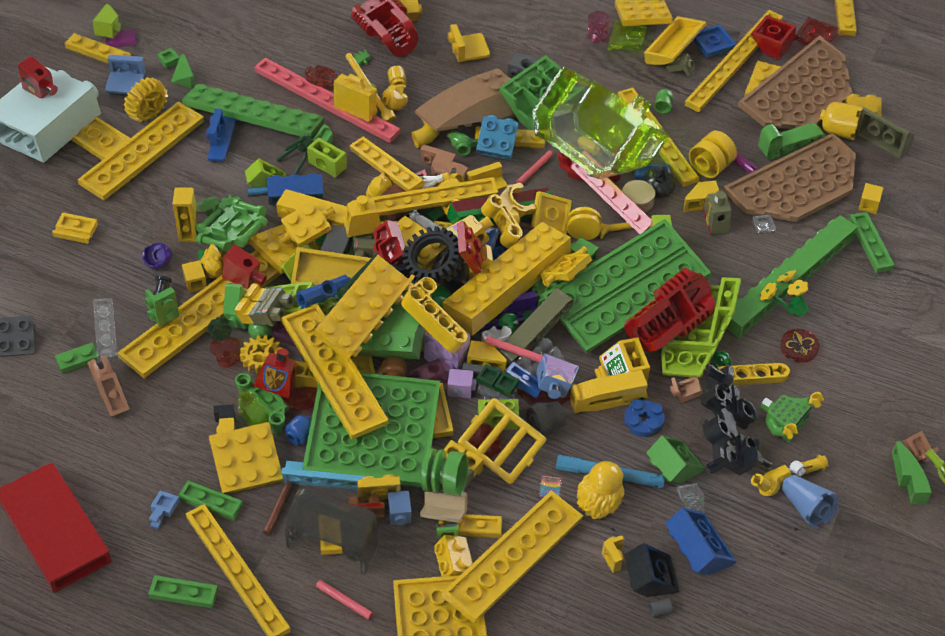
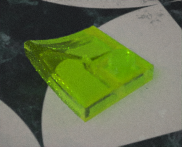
(626, 36)

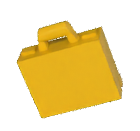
(355, 97)

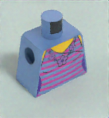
(555, 376)

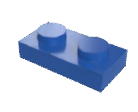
(527, 381)

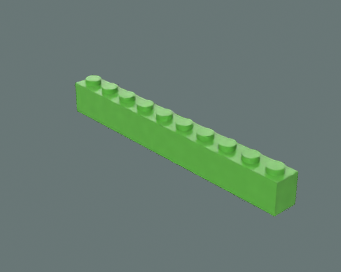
(805, 261)

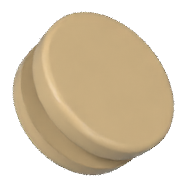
(640, 193)

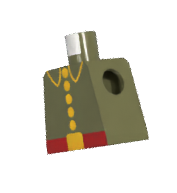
(716, 208)

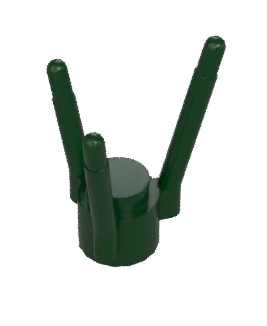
(300, 144)

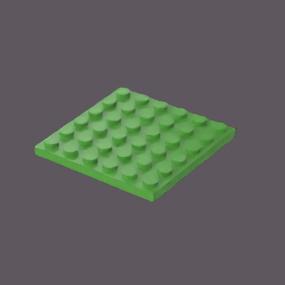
(390, 450)

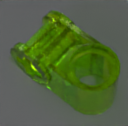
(252, 409)

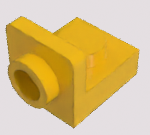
(612, 553)

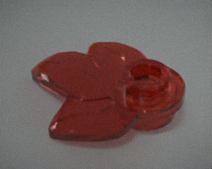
(226, 351)

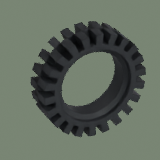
(437, 236)

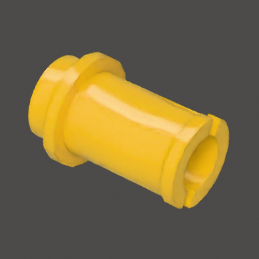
(815, 464)

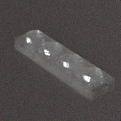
(105, 329)

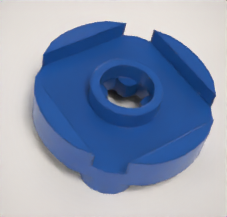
(644, 408)

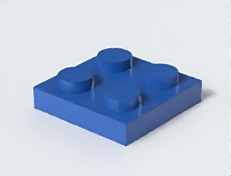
(714, 41)

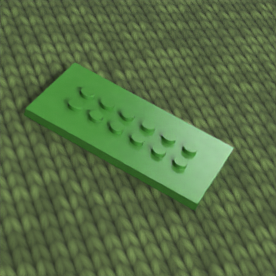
(624, 283)

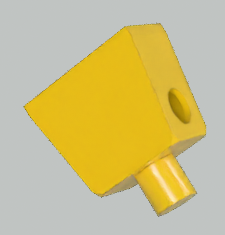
(361, 217)

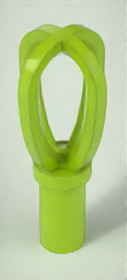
(939, 464)

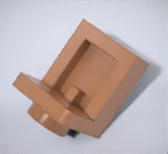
(686, 389)
(918, 446)

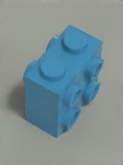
(497, 137)

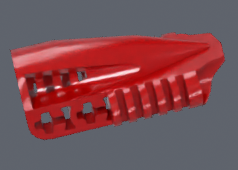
(388, 23)
(675, 311)

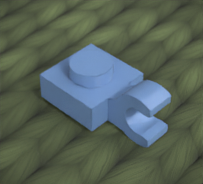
(162, 506)

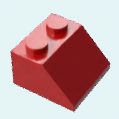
(774, 36)

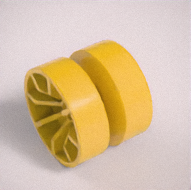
(712, 154)

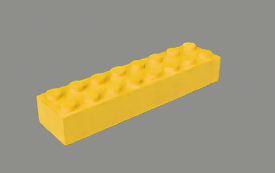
(506, 278)

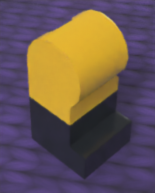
(226, 417)

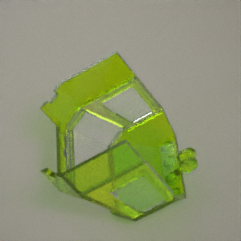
(597, 126)

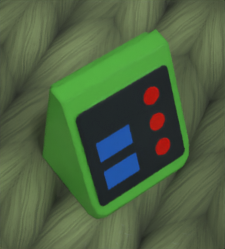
(446, 528)

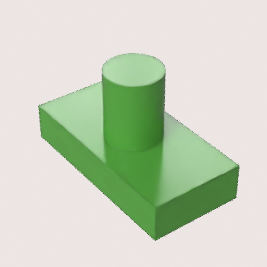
(207, 205)

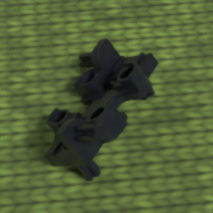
(728, 446)

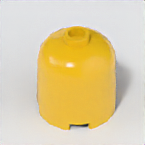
(841, 119)

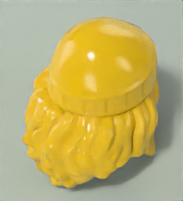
(601, 490)

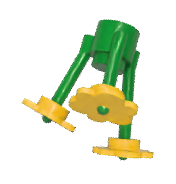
(798, 304)

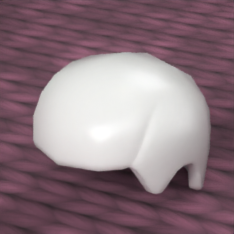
(502, 334)

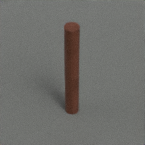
(278, 508)

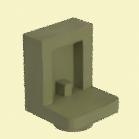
(682, 62)

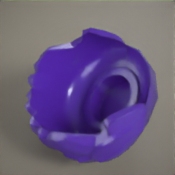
(156, 256)

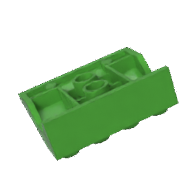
(527, 88)

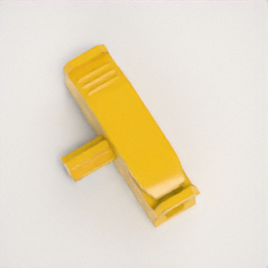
(608, 390)

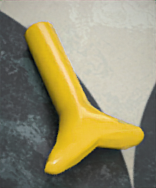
(605, 228)

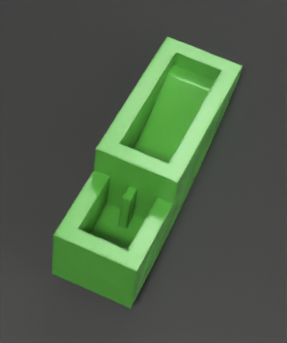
(910, 475)

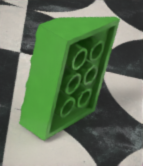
(397, 336)

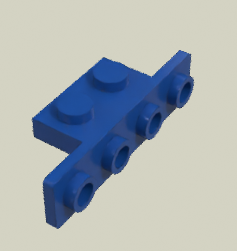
(219, 135)

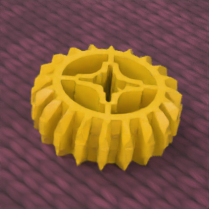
(145, 99)

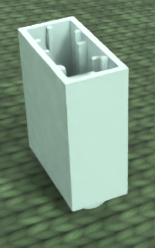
(46, 124)

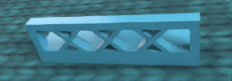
(294, 473)

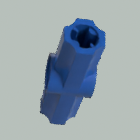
(316, 293)

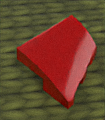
(389, 241)

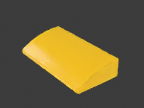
(673, 41)
(324, 265)

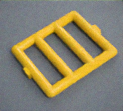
(508, 416)

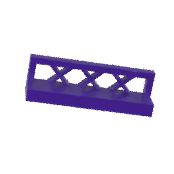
(522, 303)

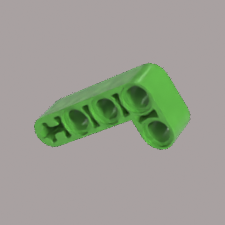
(778, 144)

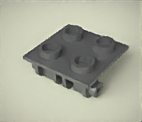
(17, 335)

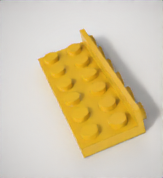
(363, 308)

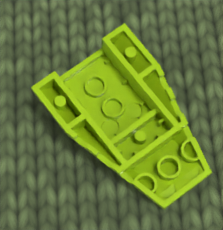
(691, 354)

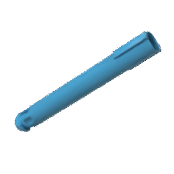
(629, 475)

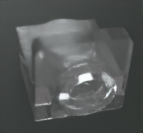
(692, 497)

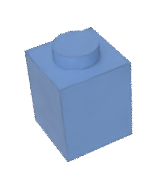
(399, 508)

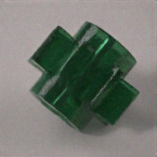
(219, 329)

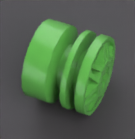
(444, 472)

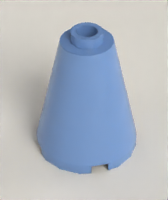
(811, 501)

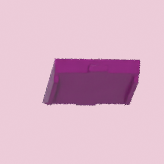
(122, 39)

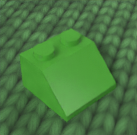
(674, 459)

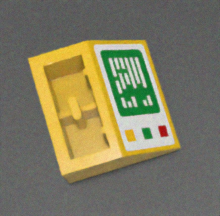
(625, 357)

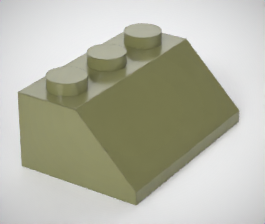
(884, 133)

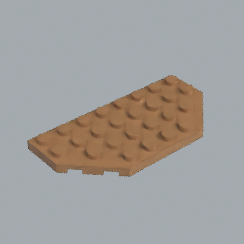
(800, 88)
(798, 182)

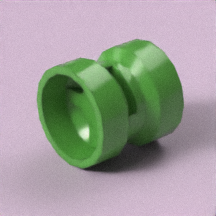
(663, 101)

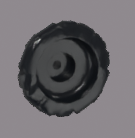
(664, 185)

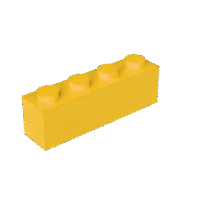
(292, 201)

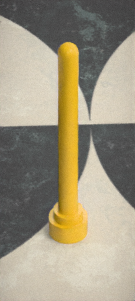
(386, 114)

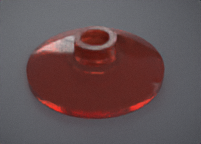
(301, 398)

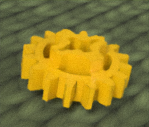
(259, 351)

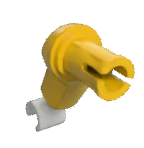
(772, 480)

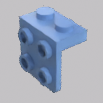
(124, 73)

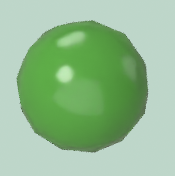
(261, 330)

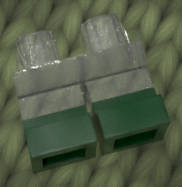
(496, 384)

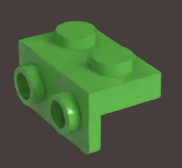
(162, 306)

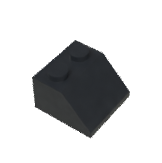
(651, 571)

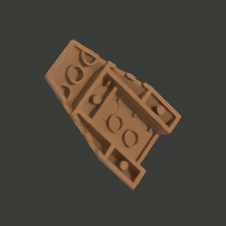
(467, 102)

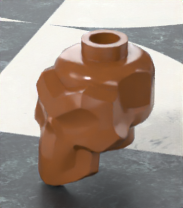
(393, 366)

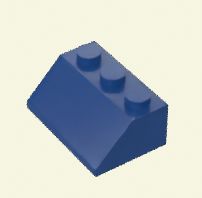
(699, 541)

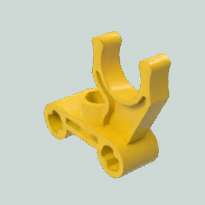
(507, 214)

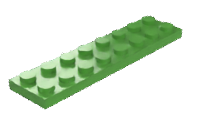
(253, 110)

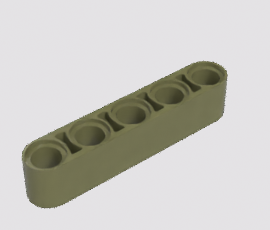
(538, 323)

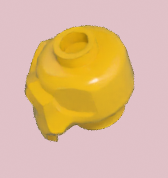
(394, 97)
(213, 261)

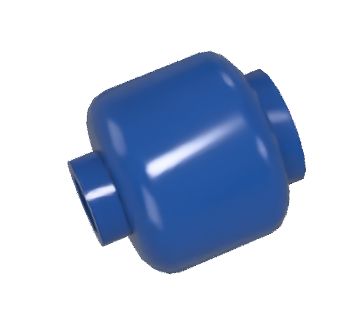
(298, 430)

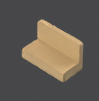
(444, 506)

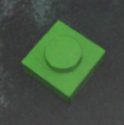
(168, 57)

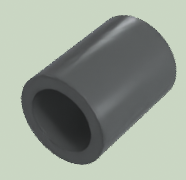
(660, 607)

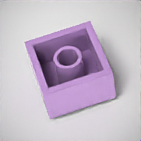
(434, 350)

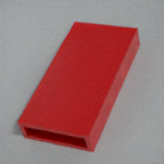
(53, 527)

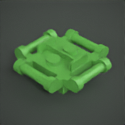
(233, 225)

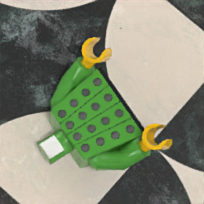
(789, 414)

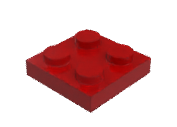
(469, 247)

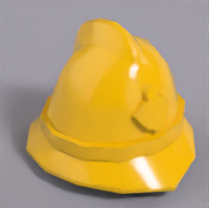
(378, 186)

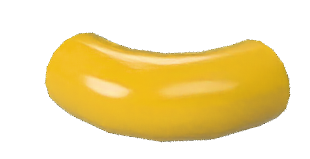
(424, 135)

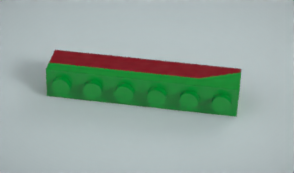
(461, 209)

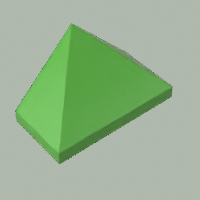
(183, 74)

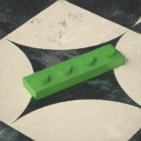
(872, 243)

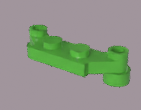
(272, 401)

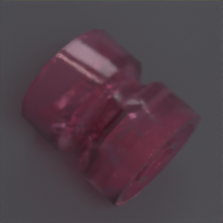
(598, 26)

